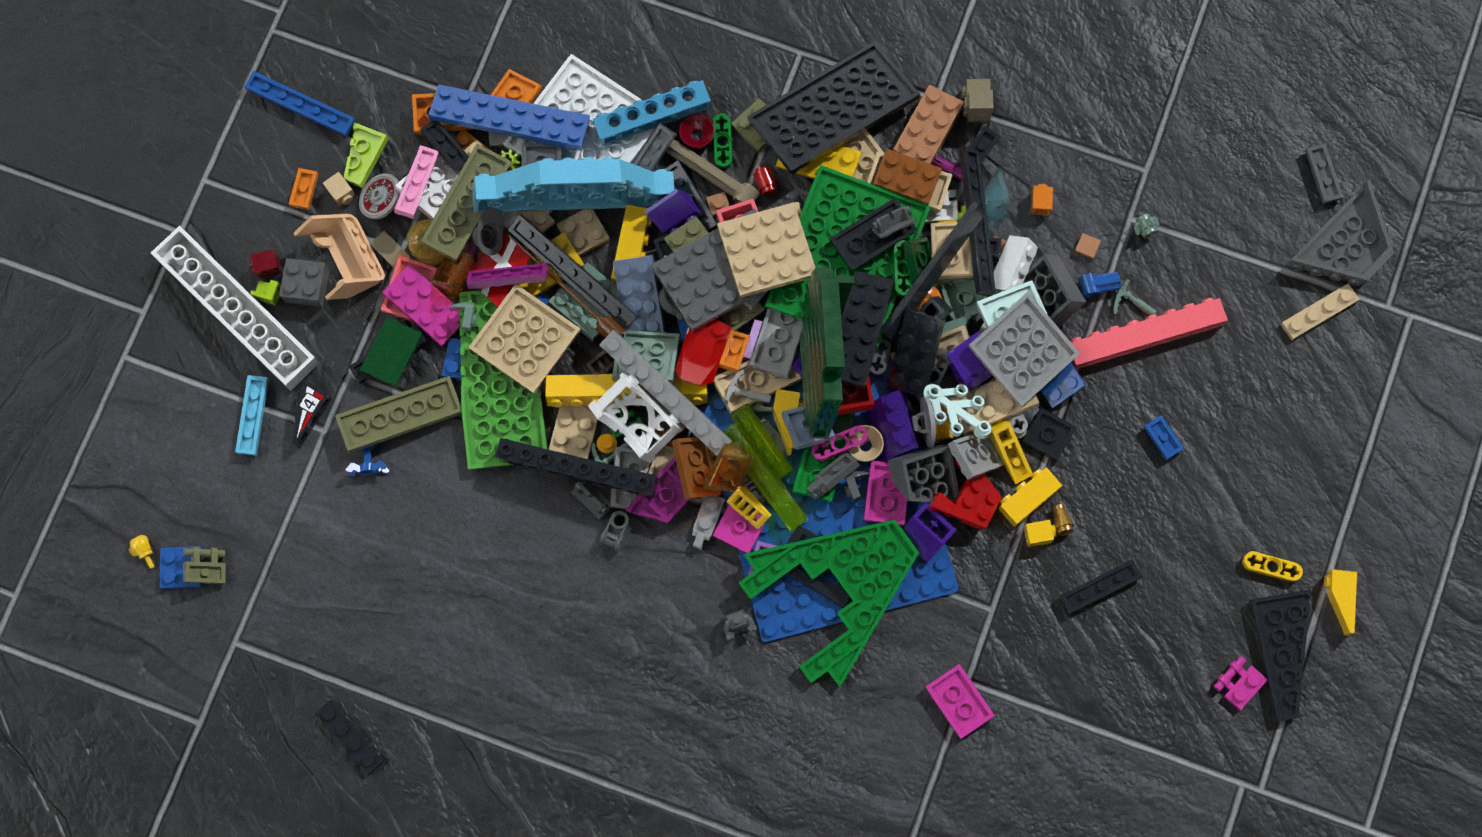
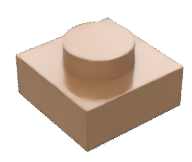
(717, 202)

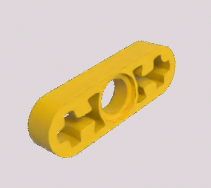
(1259, 558)

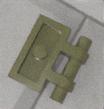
(204, 572)

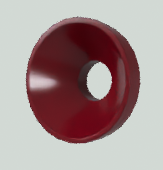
(696, 123)

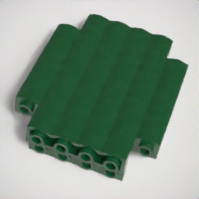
(823, 349)

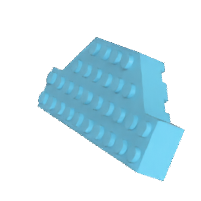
(571, 185)

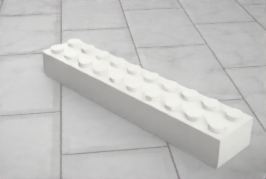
(235, 308)

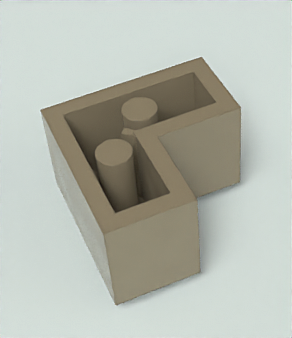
(977, 100)

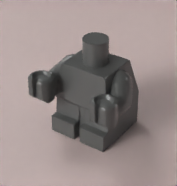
(738, 622)

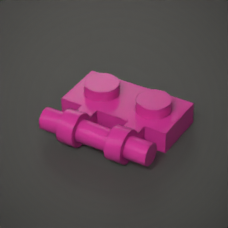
(1245, 688)

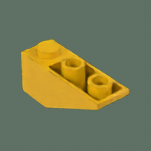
(785, 401)

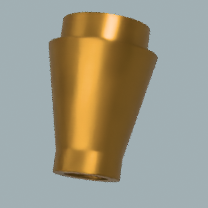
(1062, 520)

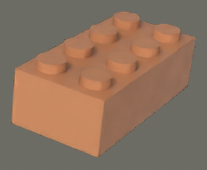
(929, 125)

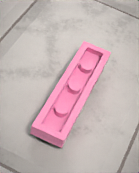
(416, 182)

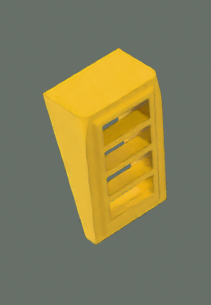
(744, 511)

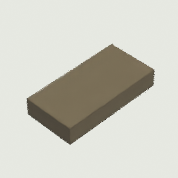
(388, 248)

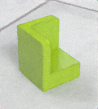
(267, 292)

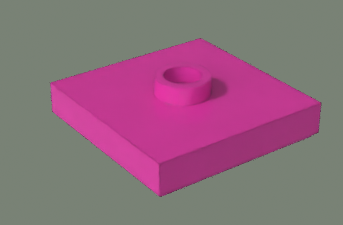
(737, 530)

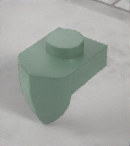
(469, 318)

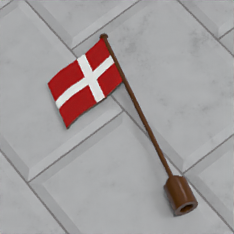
(515, 254)

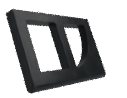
(832, 592)

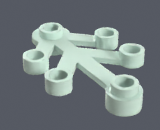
(955, 409)

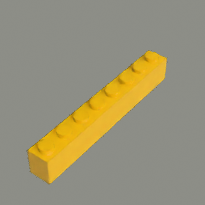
(583, 389)

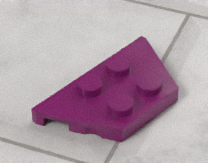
(667, 500)

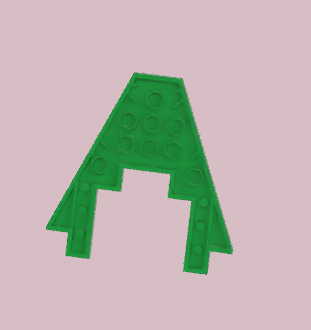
(866, 563)

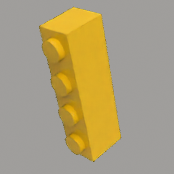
(633, 235)

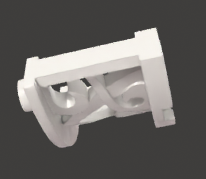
(640, 444)

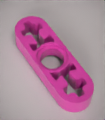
(856, 443)

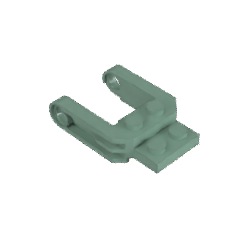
(961, 297)

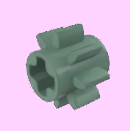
(1146, 225)

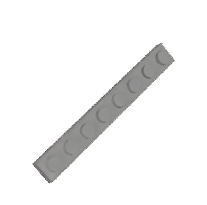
(665, 392)

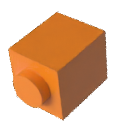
(1041, 200)

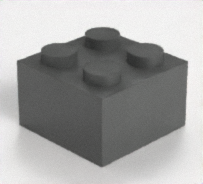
(304, 282)

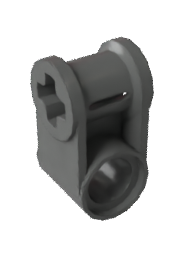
(615, 532)

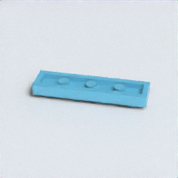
(252, 415)

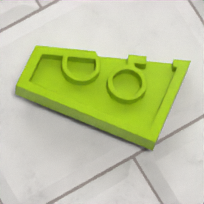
(364, 153)

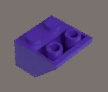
(928, 532)

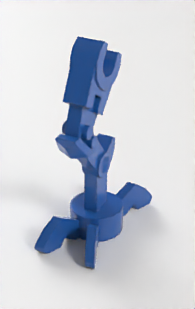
(367, 467)

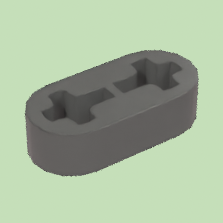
(884, 358)

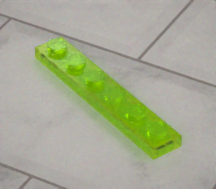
(768, 482)

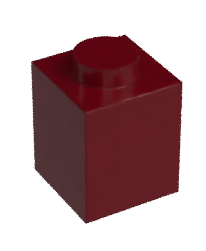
(265, 263)

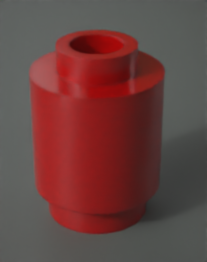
(765, 180)

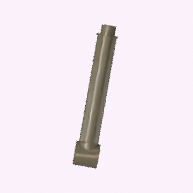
(738, 191)

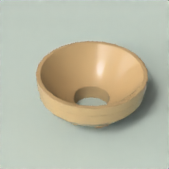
(876, 440)

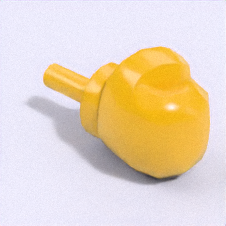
(140, 547)

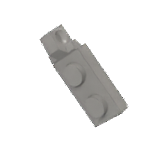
(707, 520)

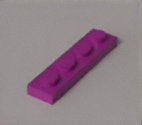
(507, 276)

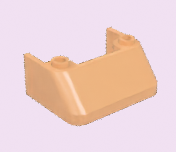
(349, 249)

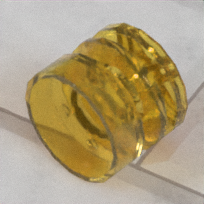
(420, 252)

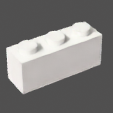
(1014, 263)

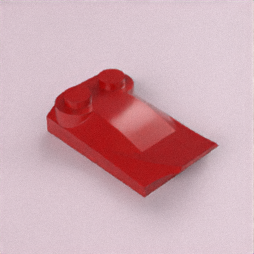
(702, 353)

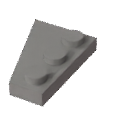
(627, 459)

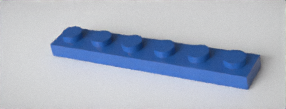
(300, 103)

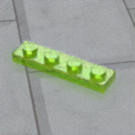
(761, 440)

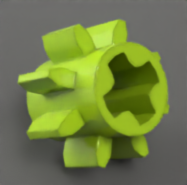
(514, 157)

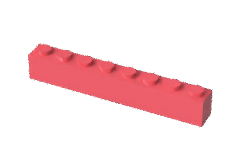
(1148, 333)

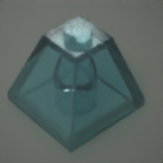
(996, 197)

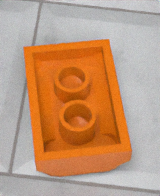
(421, 108)

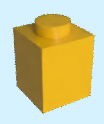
(1039, 533)

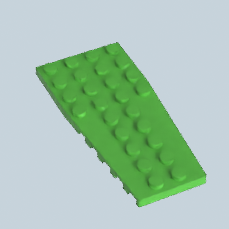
(491, 400)

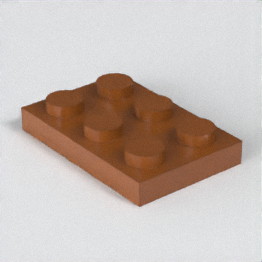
(907, 176)
(694, 465)

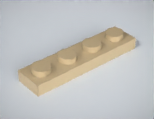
(1319, 311)

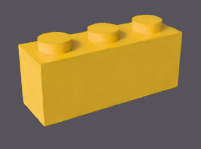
(1029, 496)

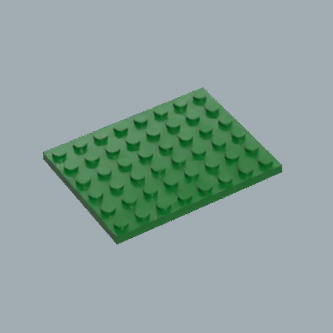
(830, 207)

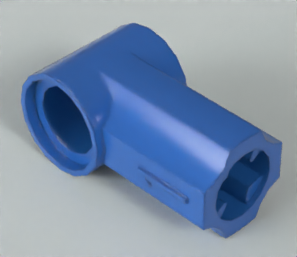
(1095, 284)

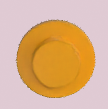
(606, 443)

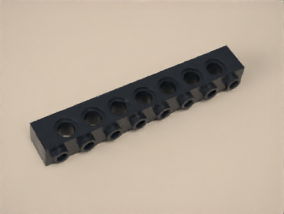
(577, 468)

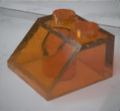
(453, 275)
(729, 469)

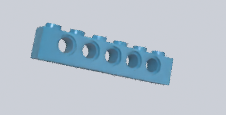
(645, 121)

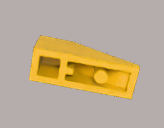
(1010, 451)
(1342, 595)

